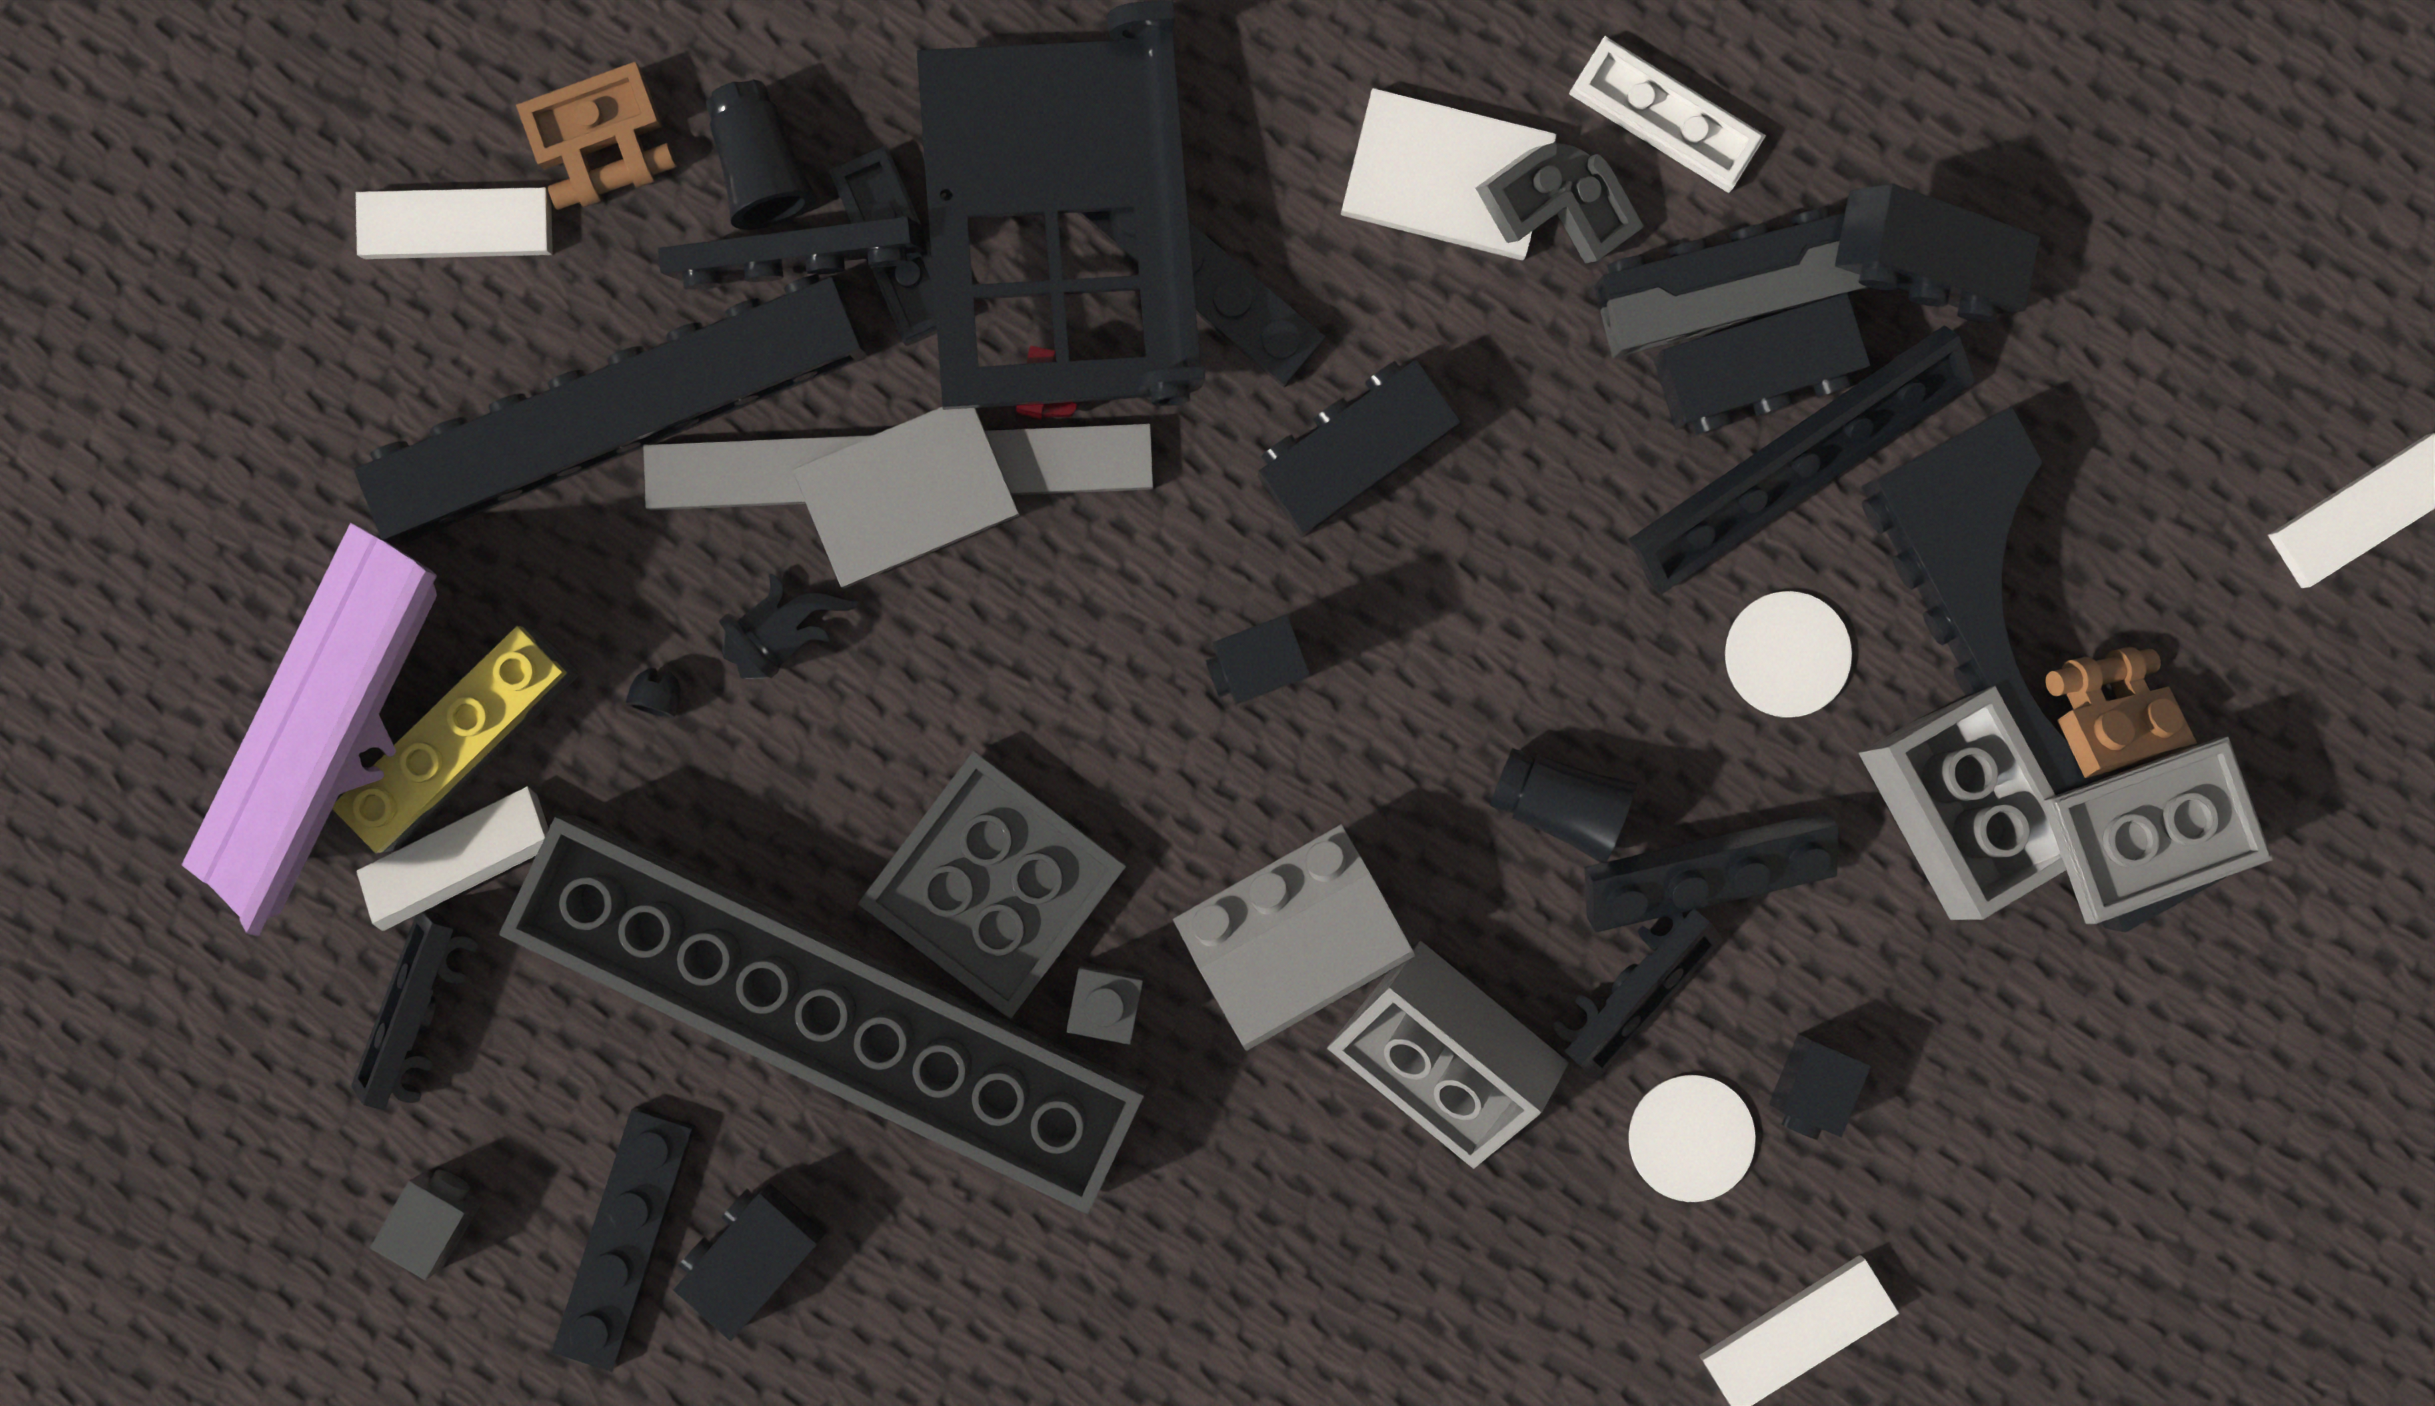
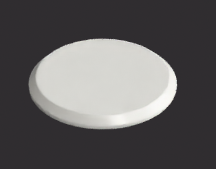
(1788, 654)
(1692, 1138)

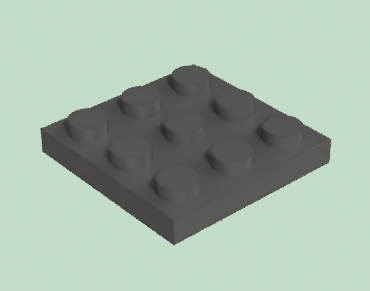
(992, 884)

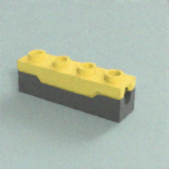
(457, 739)

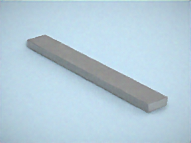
(763, 474)

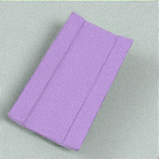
(313, 727)

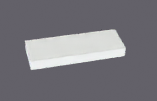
(1667, 114)
(454, 223)
(2359, 514)
(453, 859)
(1799, 1333)

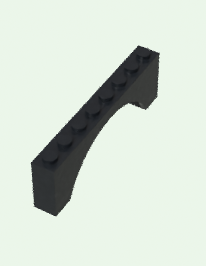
(1950, 531)

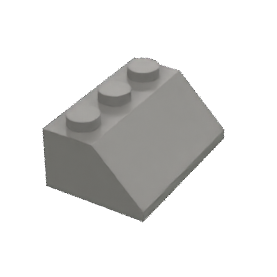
(1969, 804)
(1293, 937)
(1449, 1056)

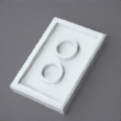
(1422, 169)

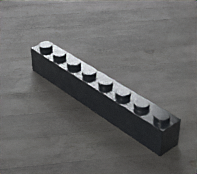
(610, 411)

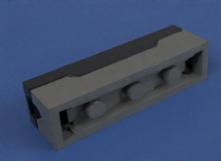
(1722, 285)

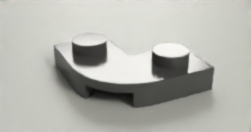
(1563, 183)

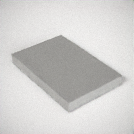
(905, 493)
(2157, 830)

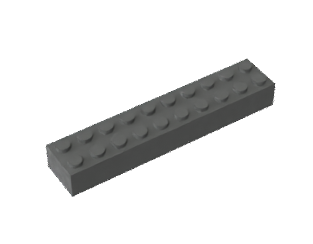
(823, 1011)

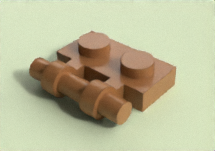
(591, 117)
(2124, 730)

